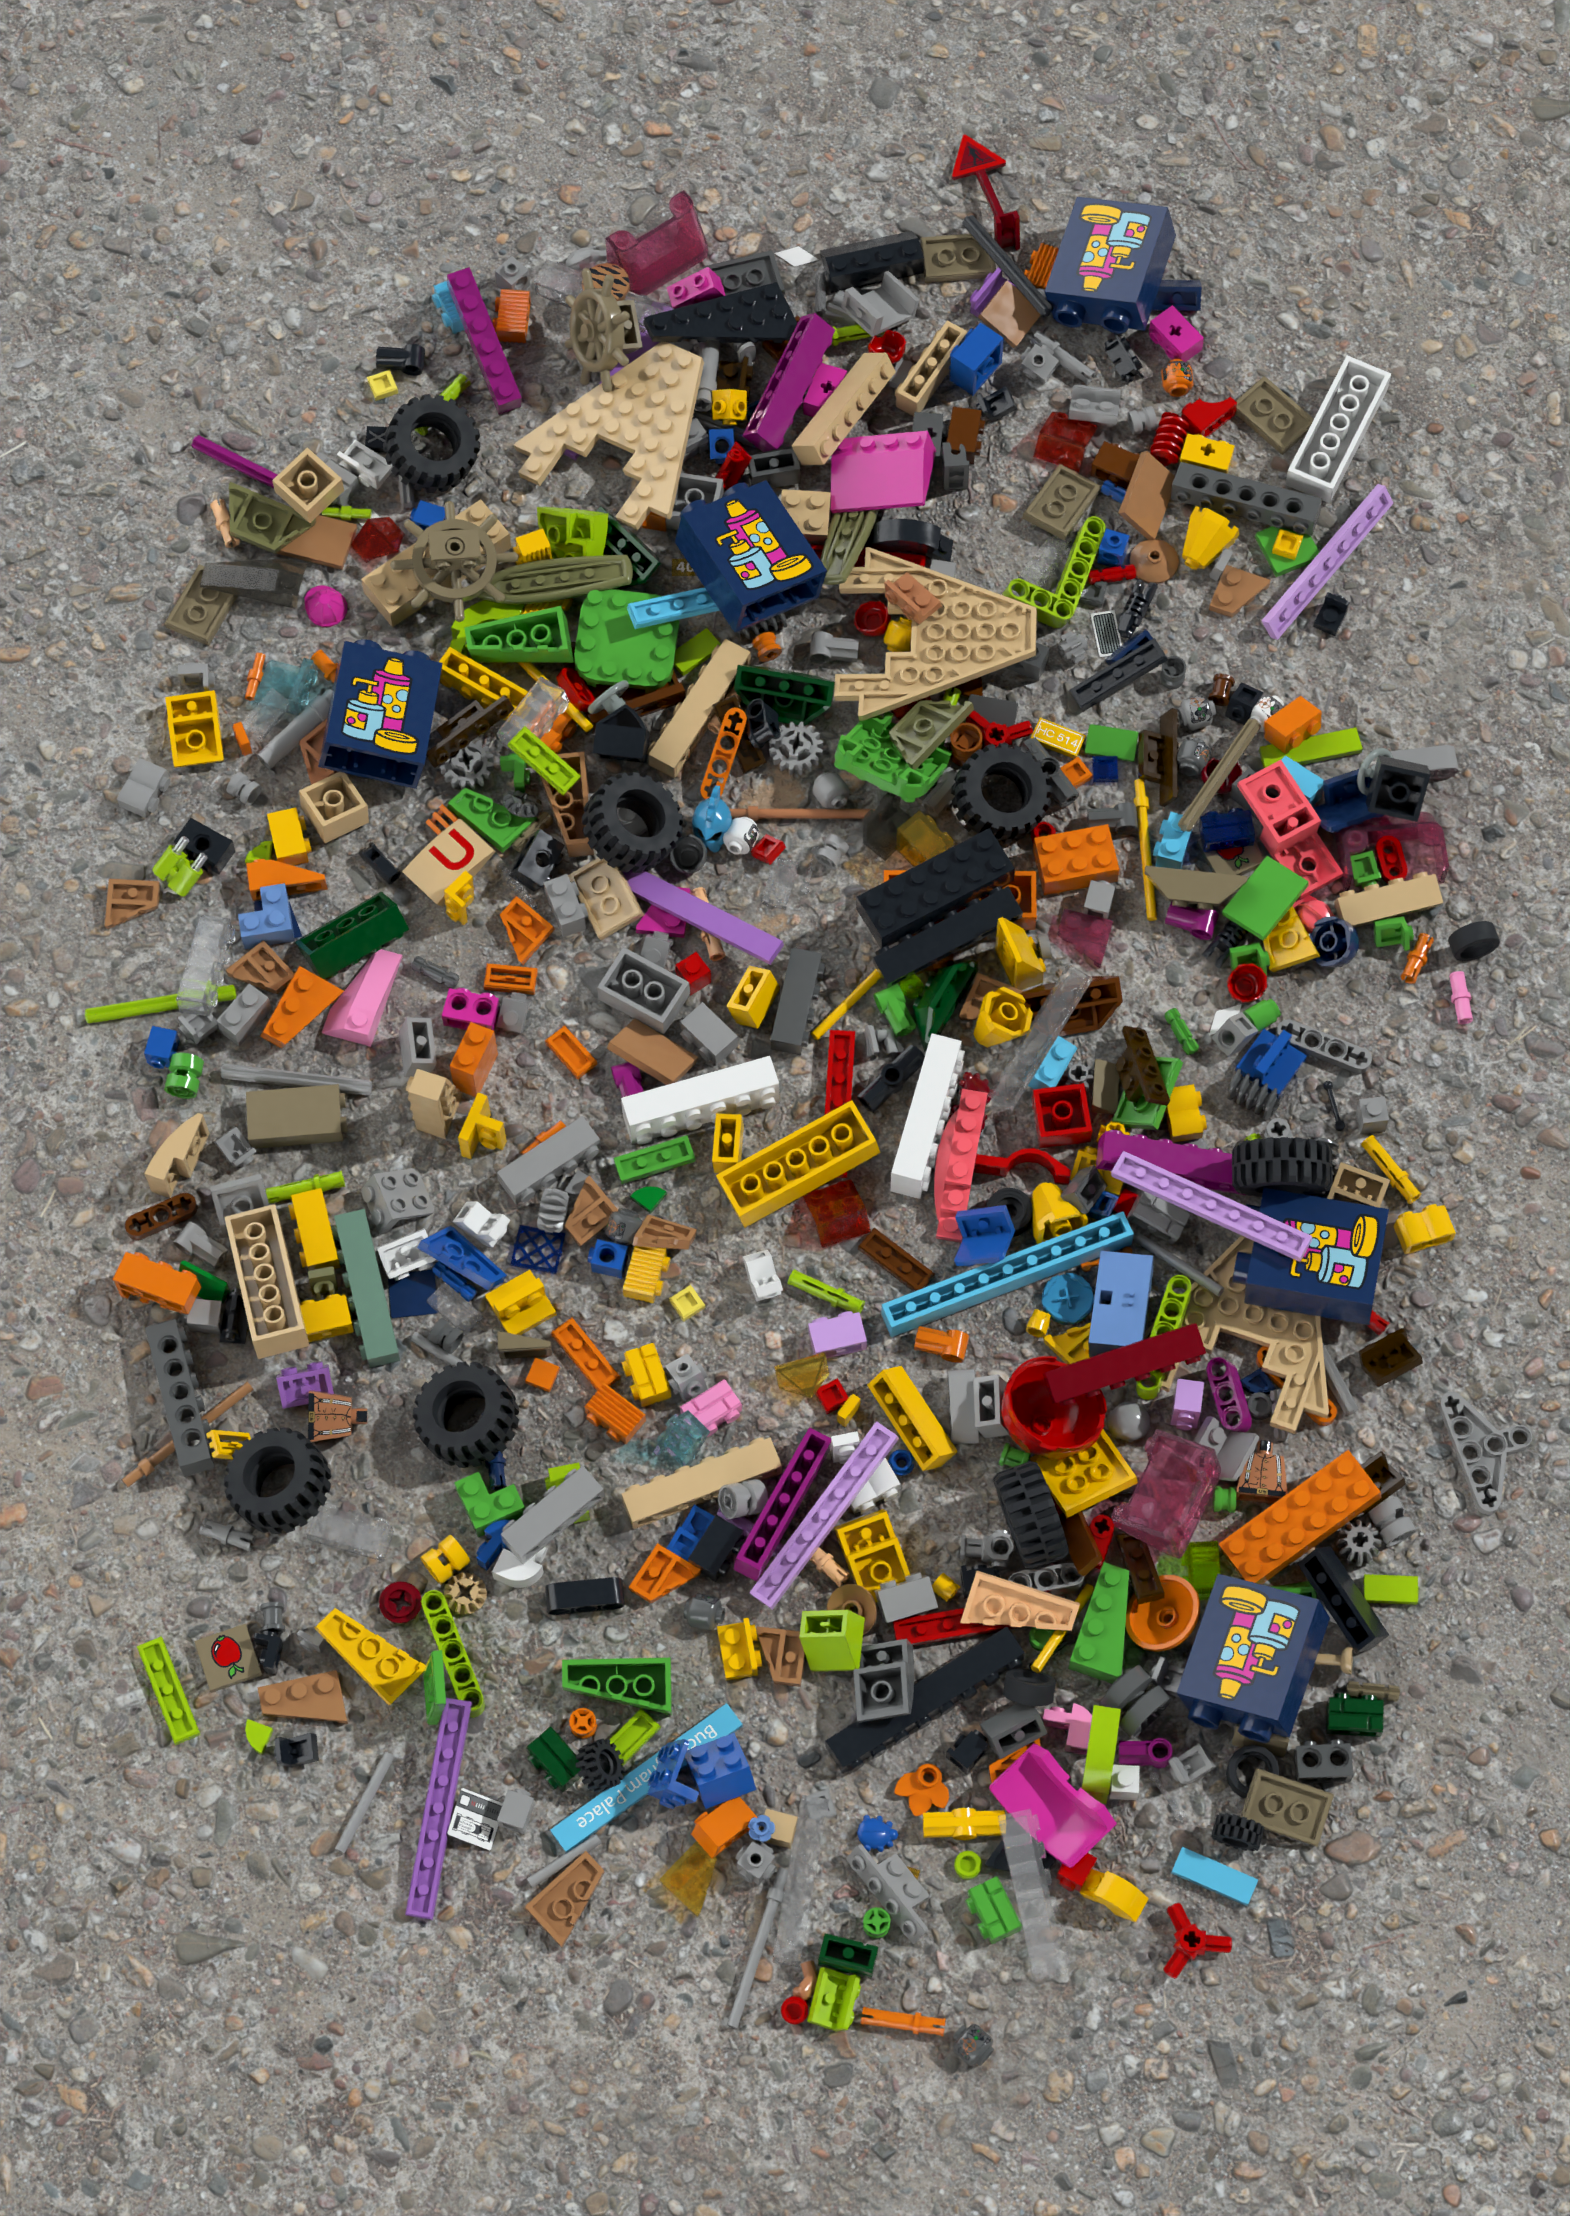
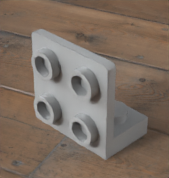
(1230, 1447)

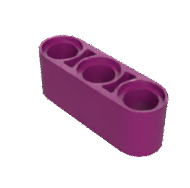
(1220, 1386)

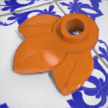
(923, 1793)

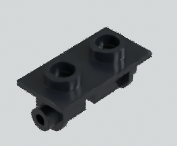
(1129, 365)
(235, 1319)

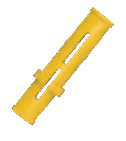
(1396, 1176)

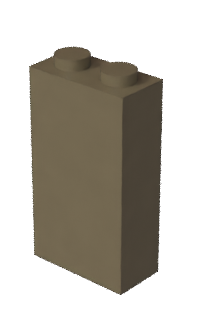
(295, 1116)

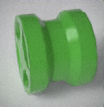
(1224, 1499)
(876, 1917)

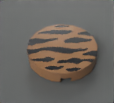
(621, 280)

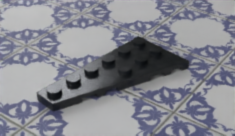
(733, 318)

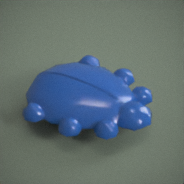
(875, 1833)

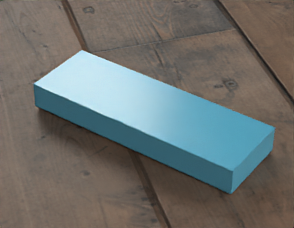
(1214, 1876)

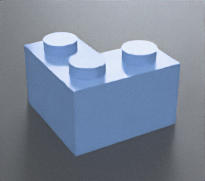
(270, 924)

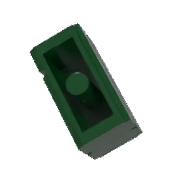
(1354, 1716)
(555, 1759)
(848, 1956)

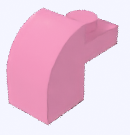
(1076, 1723)

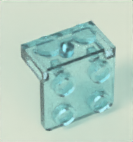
(290, 681)

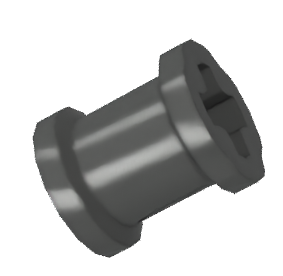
(272, 1617)

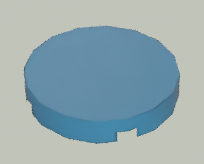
(1067, 1298)

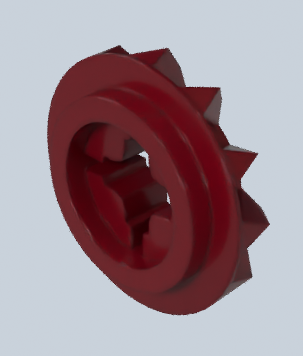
(395, 1592)

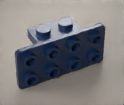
(1344, 803)

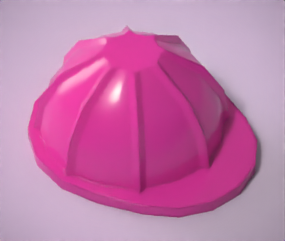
(325, 606)

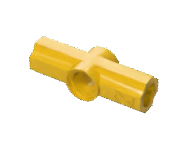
(961, 1824)

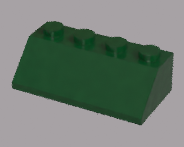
(352, 935)

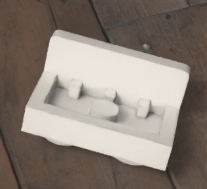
(365, 464)
(403, 1255)

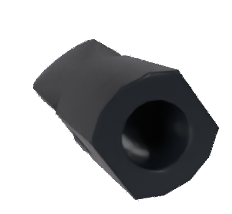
(381, 864)

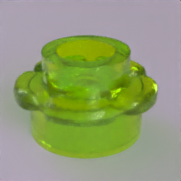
(917, 987)

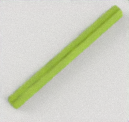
(146, 1006)

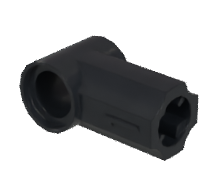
(408, 359)

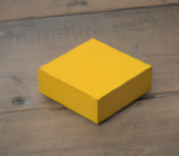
(1287, 544)
(848, 1410)

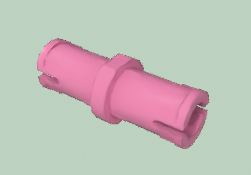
(1461, 997)

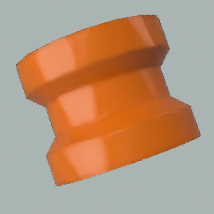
(766, 646)
(580, 1718)

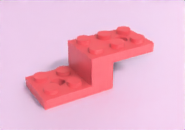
(1289, 826)

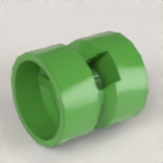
(183, 1079)

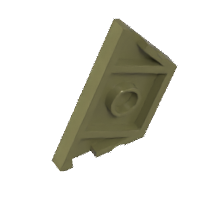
(263, 520)
(926, 728)

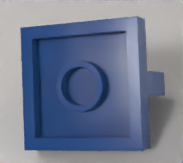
(1272, 1060)

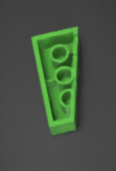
(522, 638)
(1102, 1634)
(625, 1681)

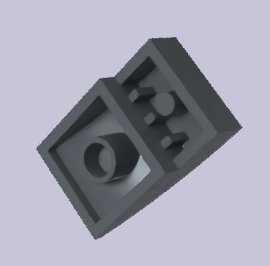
(884, 1681)

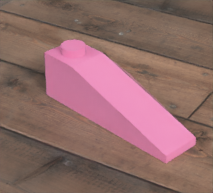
(362, 1003)

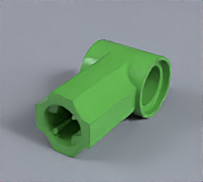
(893, 1005)

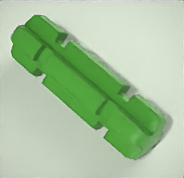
(1181, 1031)

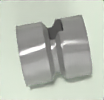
(742, 1498)
(1393, 1523)

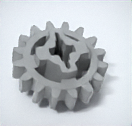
(805, 753)
(478, 760)

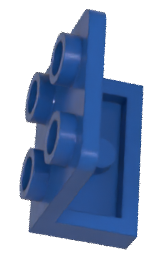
(985, 1235)
(663, 1779)

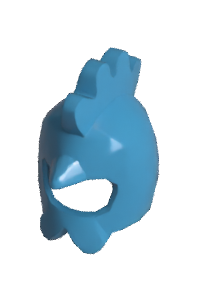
(712, 817)

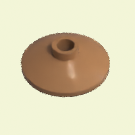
(1151, 569)
(850, 1595)

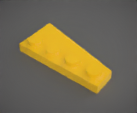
(1289, 943)
(379, 1663)

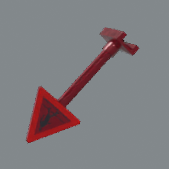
(976, 160)

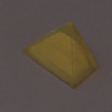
(803, 1375)

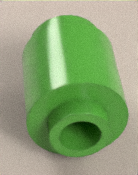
(1263, 1014)

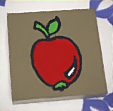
(1234, 860)
(228, 1658)

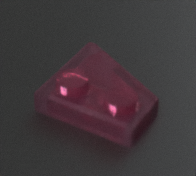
(1086, 934)

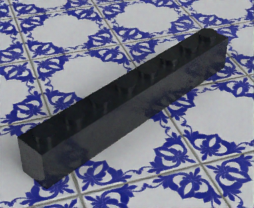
(930, 1697)

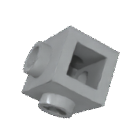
(1040, 371)
(687, 1382)
(756, 1872)

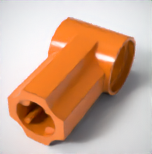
(948, 1344)

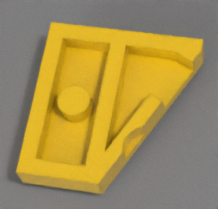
(1071, 1345)

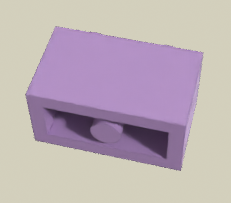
(837, 1335)
(1187, 1404)

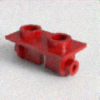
(733, 466)

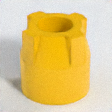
(1038, 1324)
(945, 1587)

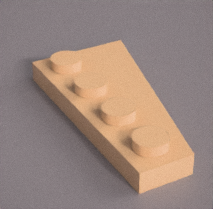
(1013, 1604)

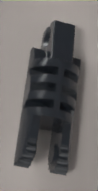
(1136, 608)
(1228, 938)

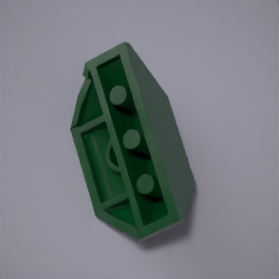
(624, 542)
(791, 694)
(942, 998)

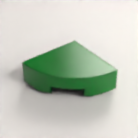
(648, 1197)

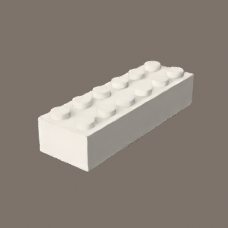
(1338, 429)
(698, 1099)
(927, 1116)

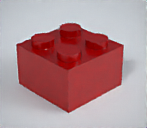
(1061, 1115)

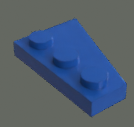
(462, 1256)

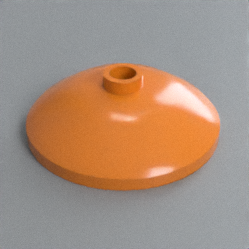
(1149, 1623)

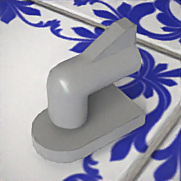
(836, 313)
(745, 350)
(892, 1046)

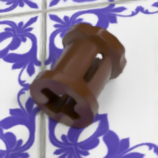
(1221, 689)

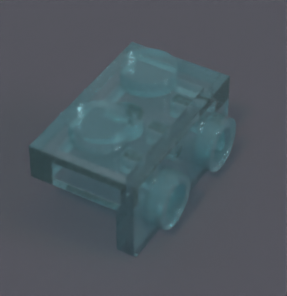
(682, 1438)

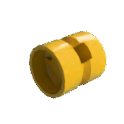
(452, 1553)

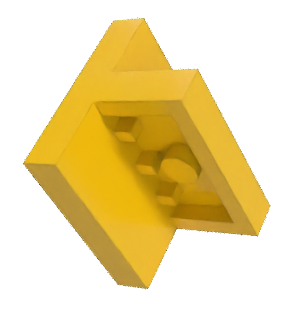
(481, 1128)
(521, 1304)

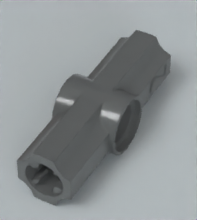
(1062, 788)

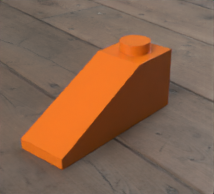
(271, 872)

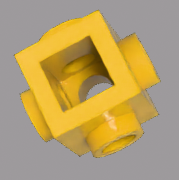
(729, 406)

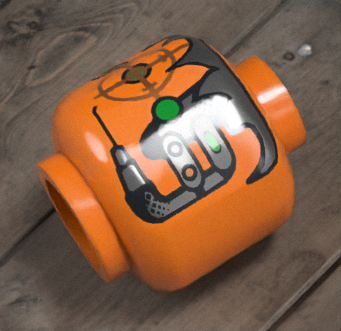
(1177, 377)

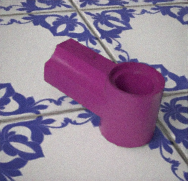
(1197, 921)
(627, 1079)
(1140, 1753)

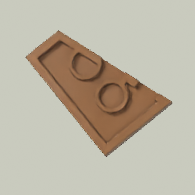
(307, 1697)
(566, 1897)

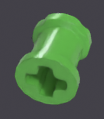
(1013, 1456)

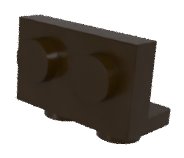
(1389, 1357)
(1383, 1476)

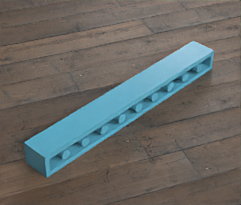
(1007, 1275)

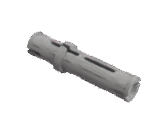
(1065, 359)

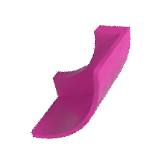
(1067, 1818)

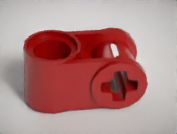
(1104, 1539)

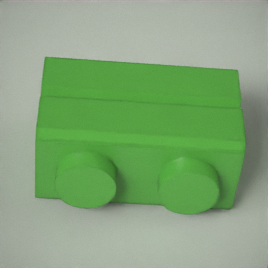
(993, 1910)

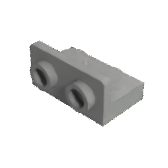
(1094, 404)

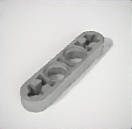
(1325, 1042)

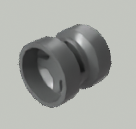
(1170, 668)
(446, 1335)

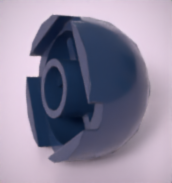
(1335, 942)

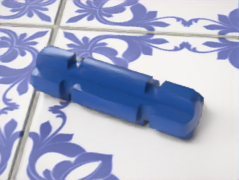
(1117, 493)
(455, 1281)

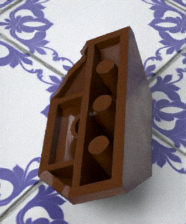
(1093, 1009)

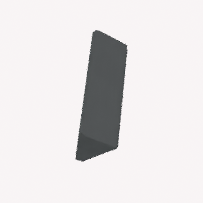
(995, 709)
(1084, 1189)

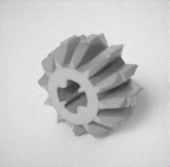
(552, 1210)
(1368, 1537)

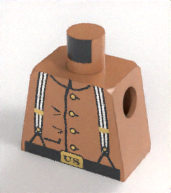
(332, 1416)
(1263, 1476)

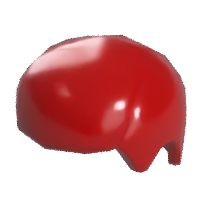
(891, 343)
(872, 618)
(1247, 983)

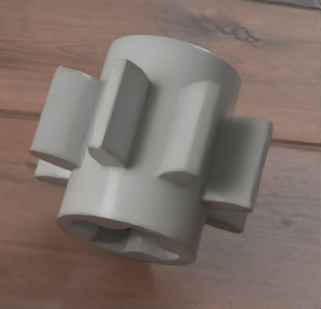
(1072, 647)
(1082, 1071)

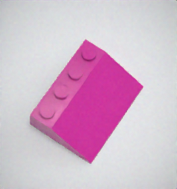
(881, 471)

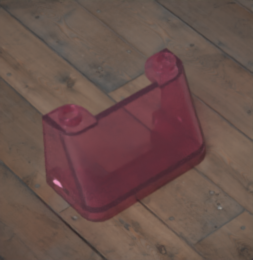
(663, 250)
(1170, 1493)

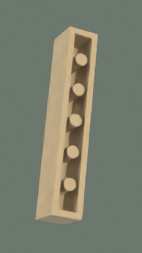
(843, 409)
(691, 717)
(699, 1483)

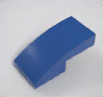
(690, 1532)

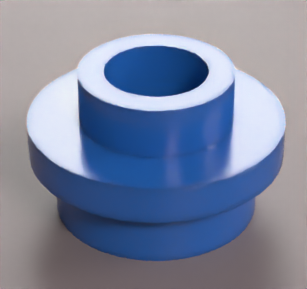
(901, 1455)

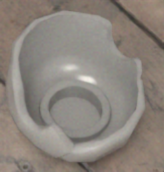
(1128, 1421)

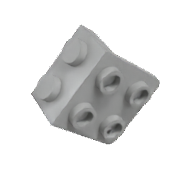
(396, 1197)

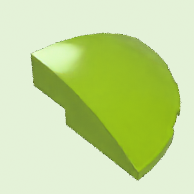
(573, 531)

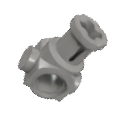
(985, 1547)

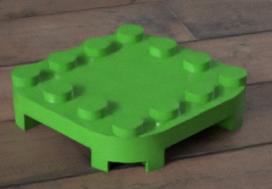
(614, 651)
(875, 759)

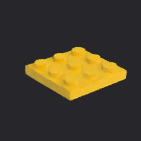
(1087, 1476)

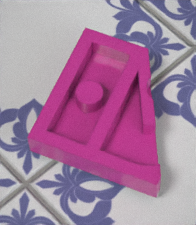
(659, 920)

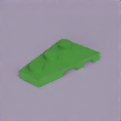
(489, 818)

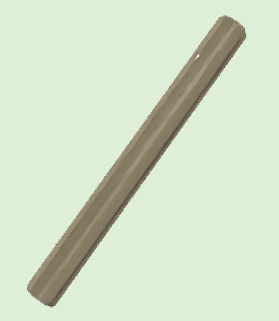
(1219, 775)

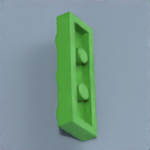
(654, 1159)

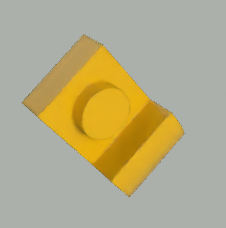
(1114, 1893)

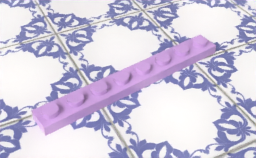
(1327, 562)
(1211, 1206)
(824, 1515)

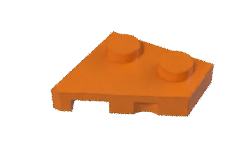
(525, 928)
(662, 1574)

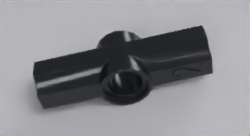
(881, 1089)

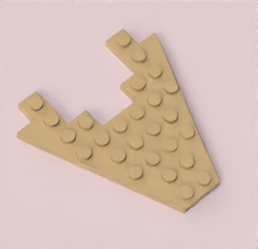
(643, 414)
(959, 642)
(1292, 1339)

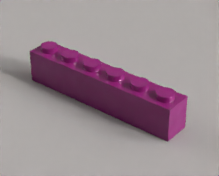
(484, 340)
(789, 383)
(1205, 1167)
(782, 1504)

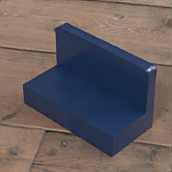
(1181, 294)

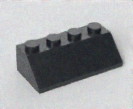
(868, 260)

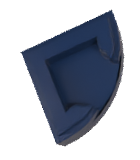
(1257, 1382)

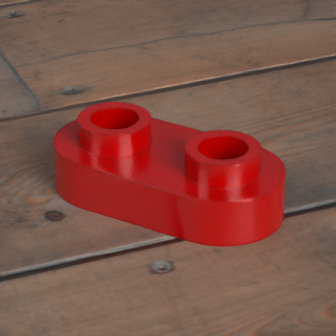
(575, 689)
(1393, 861)

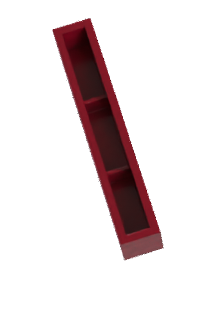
(1124, 1363)

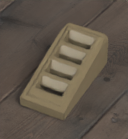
(521, 1346)

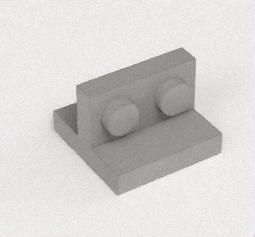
(238, 1197)

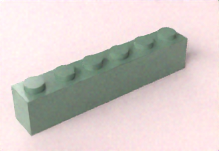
(367, 1288)

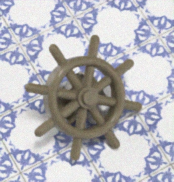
(602, 330)
(452, 551)

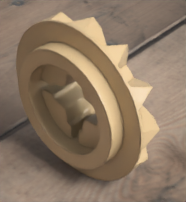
(463, 1605)

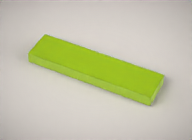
(1316, 748)
(168, 1690)

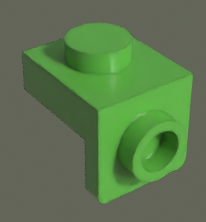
(514, 763)
(1365, 869)
(1393, 932)
(1249, 955)

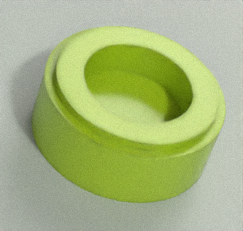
(967, 1865)

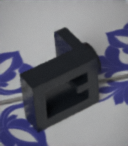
(1332, 614)
(1242, 703)
(271, 1656)

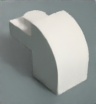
(481, 1224)
(762, 1275)
(514, 1573)

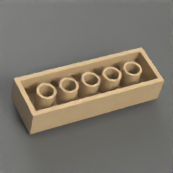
(395, 589)
(266, 1281)

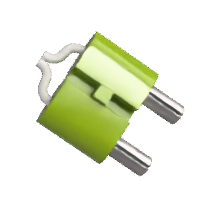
(177, 869)

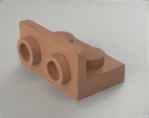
(912, 598)

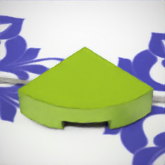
(262, 851)
(258, 1735)

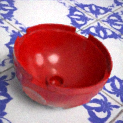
(1043, 1425)

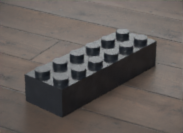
(935, 888)

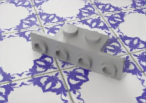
(894, 1888)

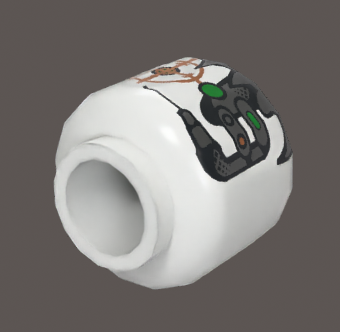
(1265, 708)
(741, 836)

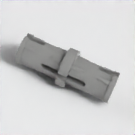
(227, 1534)

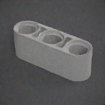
(1439, 759)
(962, 1406)
(1055, 1573)

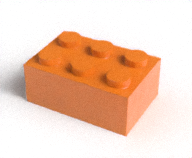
(1075, 858)

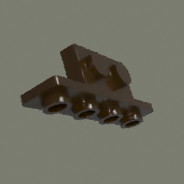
(466, 727)
(1159, 757)
(1140, 1069)

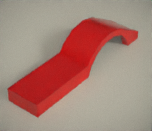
(1001, 1166)

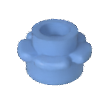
(764, 1835)

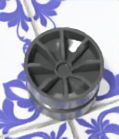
(1140, 1707)

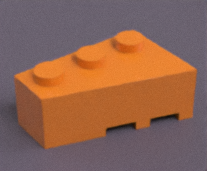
(299, 1005)
(156, 1283)

